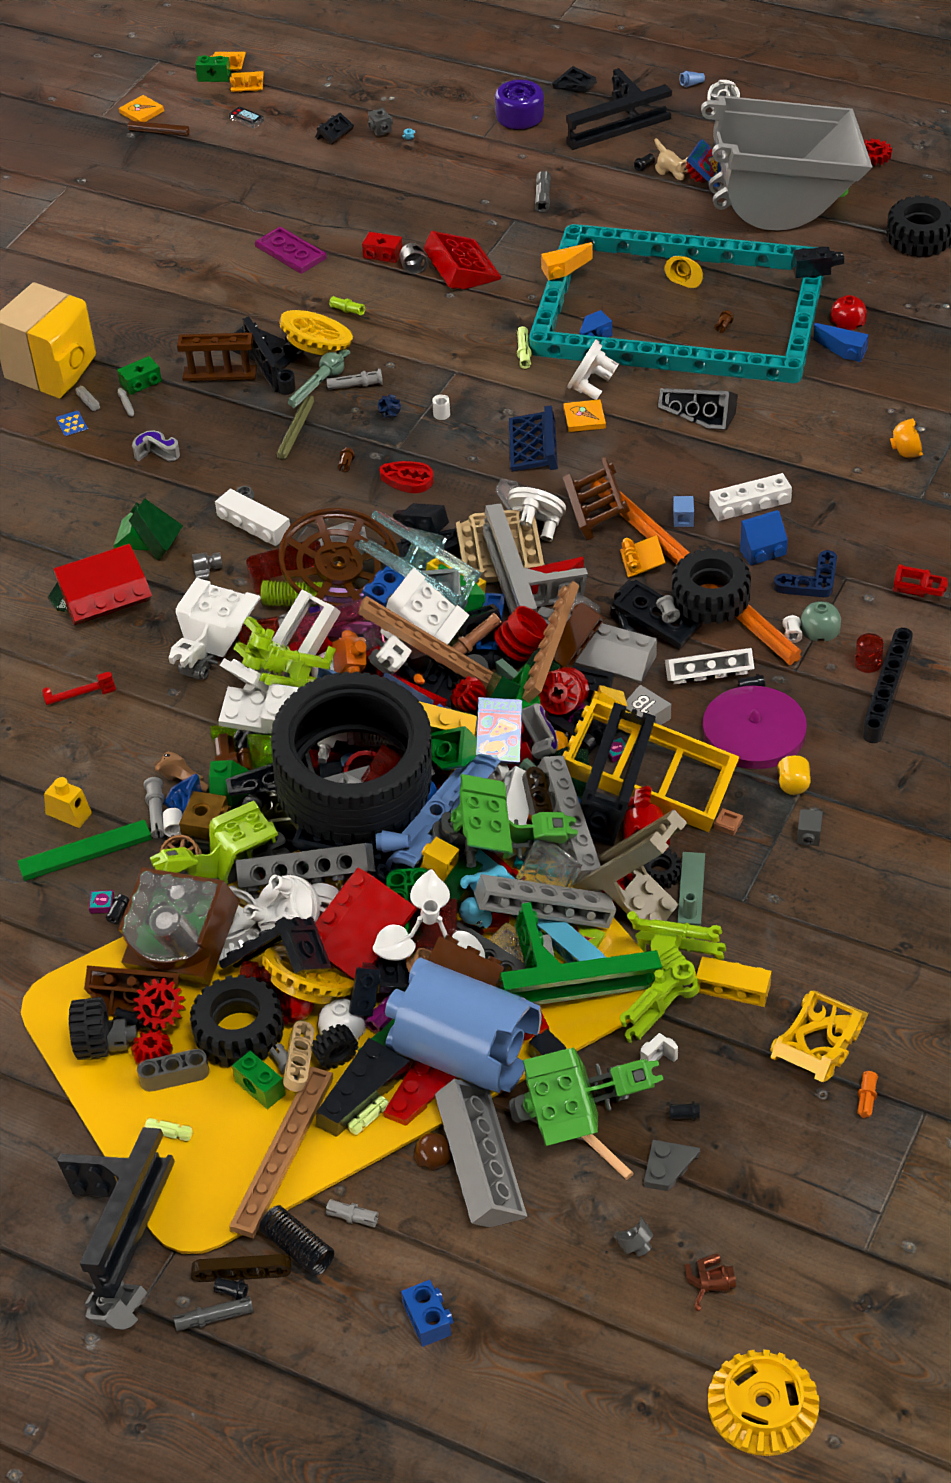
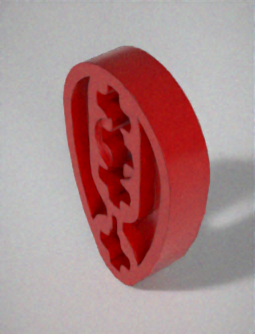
(407, 476)

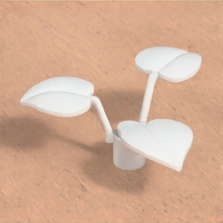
(428, 895)

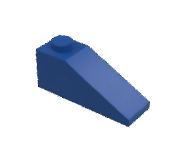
(842, 342)

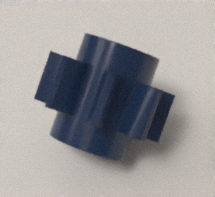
(389, 406)

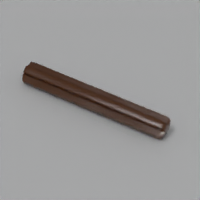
(158, 128)

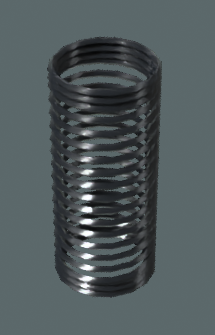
(316, 1253)

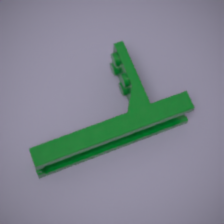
(550, 981)

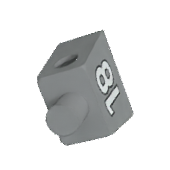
(648, 702)

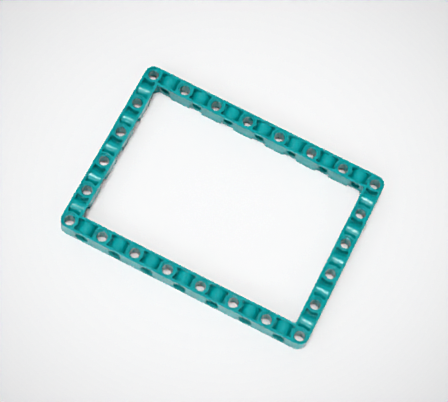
(673, 357)

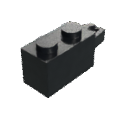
(815, 261)
(423, 517)

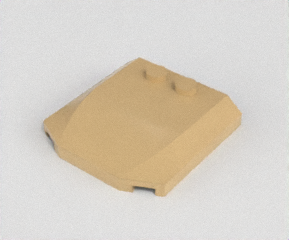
(475, 550)

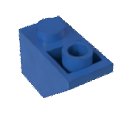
(597, 325)

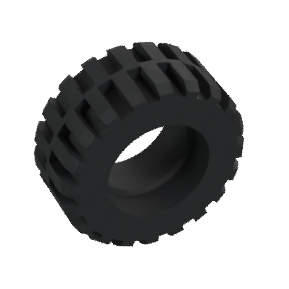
(919, 226)
(711, 568)
(232, 997)

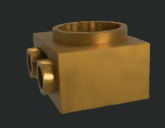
(199, 812)

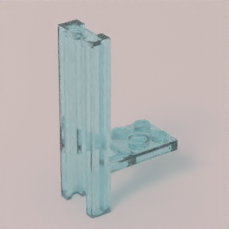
(423, 549)

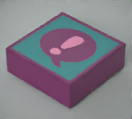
(617, 749)
(101, 901)

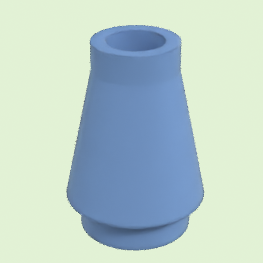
(691, 78)
(391, 841)

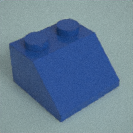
(763, 538)

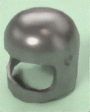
(413, 255)

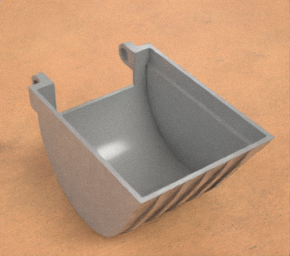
(783, 158)

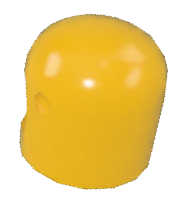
(794, 774)

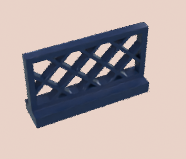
(546, 438)

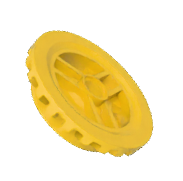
(314, 332)
(311, 987)
(787, 1424)

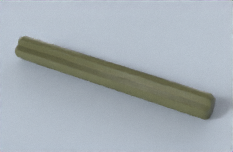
(295, 427)

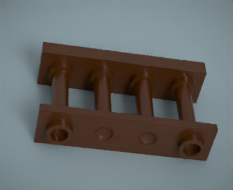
(217, 342)
(578, 498)

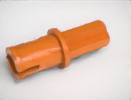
(867, 1094)

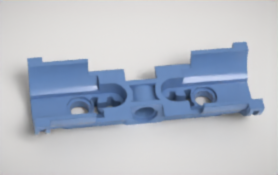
(444, 800)

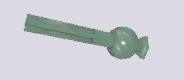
(330, 365)

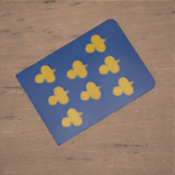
(71, 423)

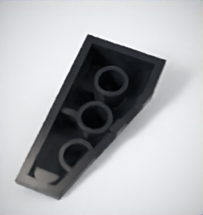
(703, 407)
(259, 779)

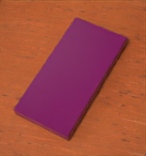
(290, 250)

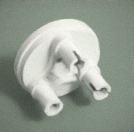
(593, 362)
(538, 503)
(284, 897)

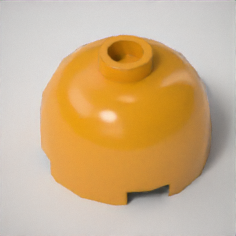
(906, 439)

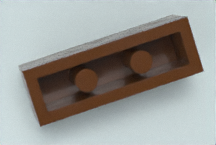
(577, 633)
(466, 961)

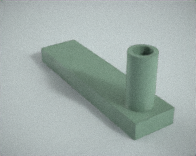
(691, 888)

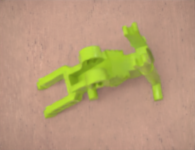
(265, 654)
(675, 971)

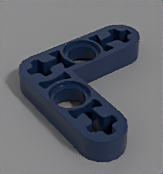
(814, 583)

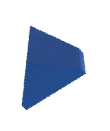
(180, 793)

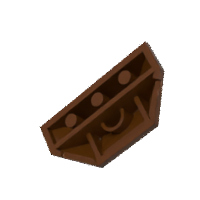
(120, 986)

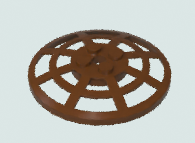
(332, 552)

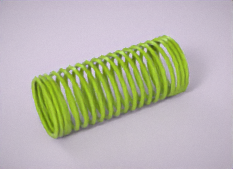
(267, 598)

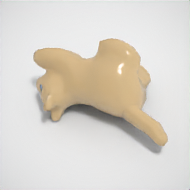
(670, 162)

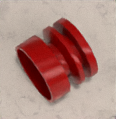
(521, 633)
(573, 685)

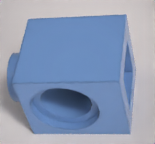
(683, 511)

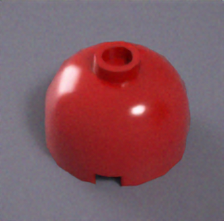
(848, 312)
(293, 1008)

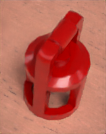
(925, 585)

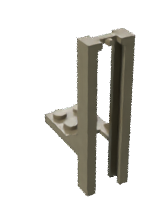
(629, 856)

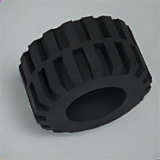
(89, 1028)

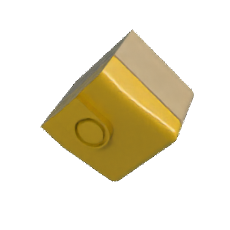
(45, 340)

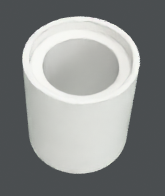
(441, 407)
(171, 821)

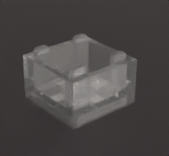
(549, 865)

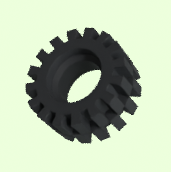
(669, 876)
(334, 1046)

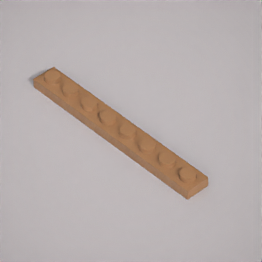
(423, 641)
(549, 644)
(281, 1153)

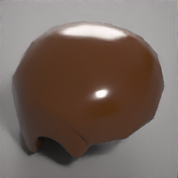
(432, 1151)

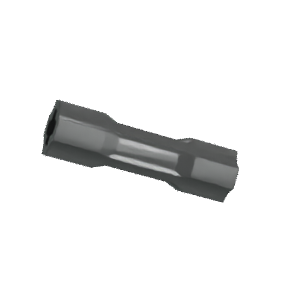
(542, 192)

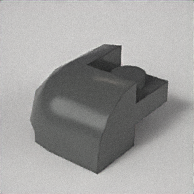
(116, 1311)

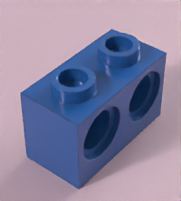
(383, 585)
(424, 1313)

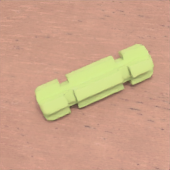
(366, 1116)
(171, 1129)

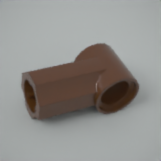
(225, 748)

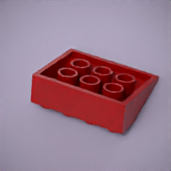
(460, 260)
(102, 584)
(357, 917)

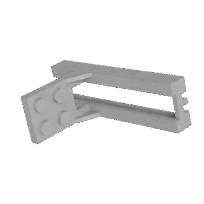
(516, 579)

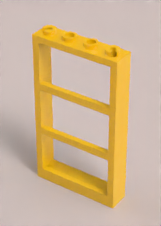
(664, 737)

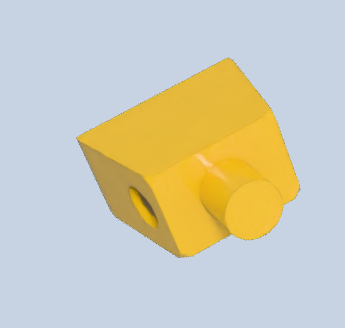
(66, 803)

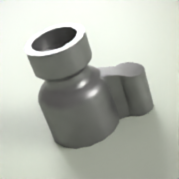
(203, 563)

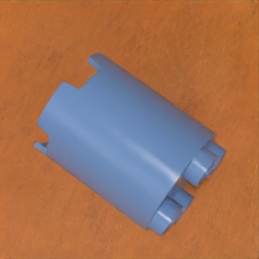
(461, 1026)

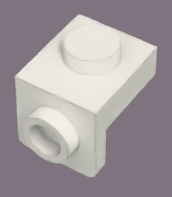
(658, 1047)

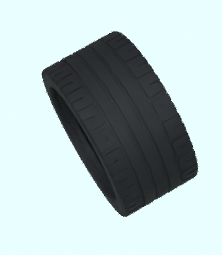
(351, 705)

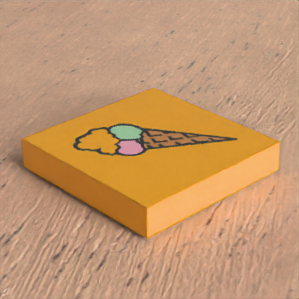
(141, 109)
(584, 415)

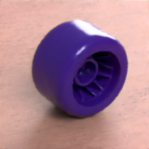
(519, 104)

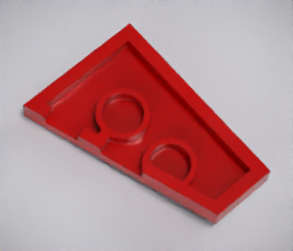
(416, 1092)

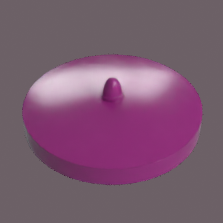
(755, 725)

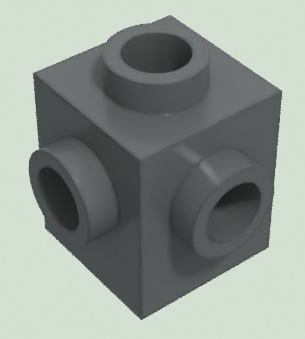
(380, 121)

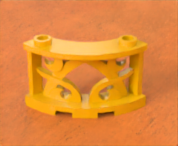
(811, 1060)

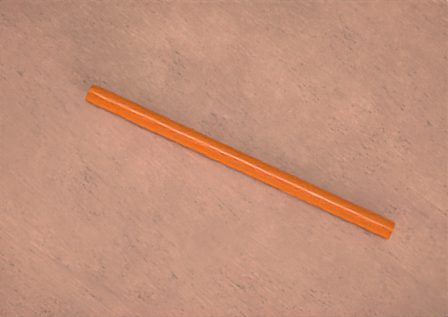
(675, 551)

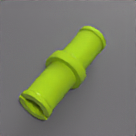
(347, 305)

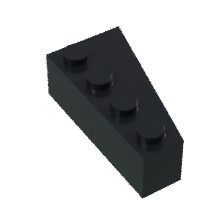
(366, 1078)

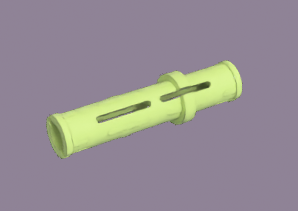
(523, 352)

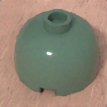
(820, 621)

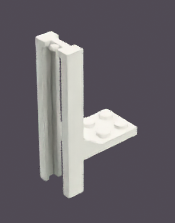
(283, 635)

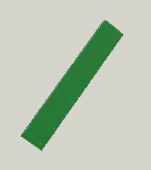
(84, 850)

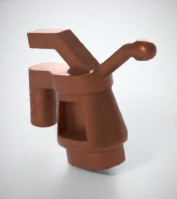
(715, 1279)

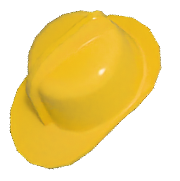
(684, 271)

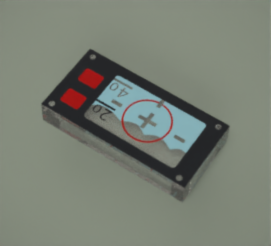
(246, 117)

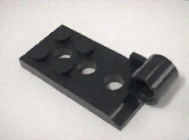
(286, 350)
(280, 380)
(635, 592)

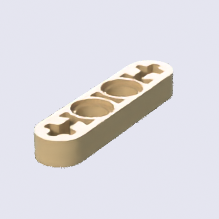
(298, 1055)

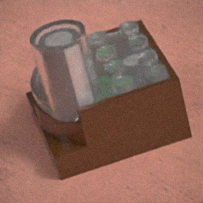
(177, 924)

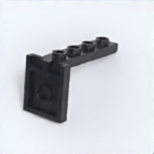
(298, 937)

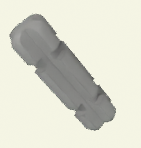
(87, 398)

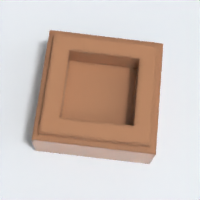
(728, 822)

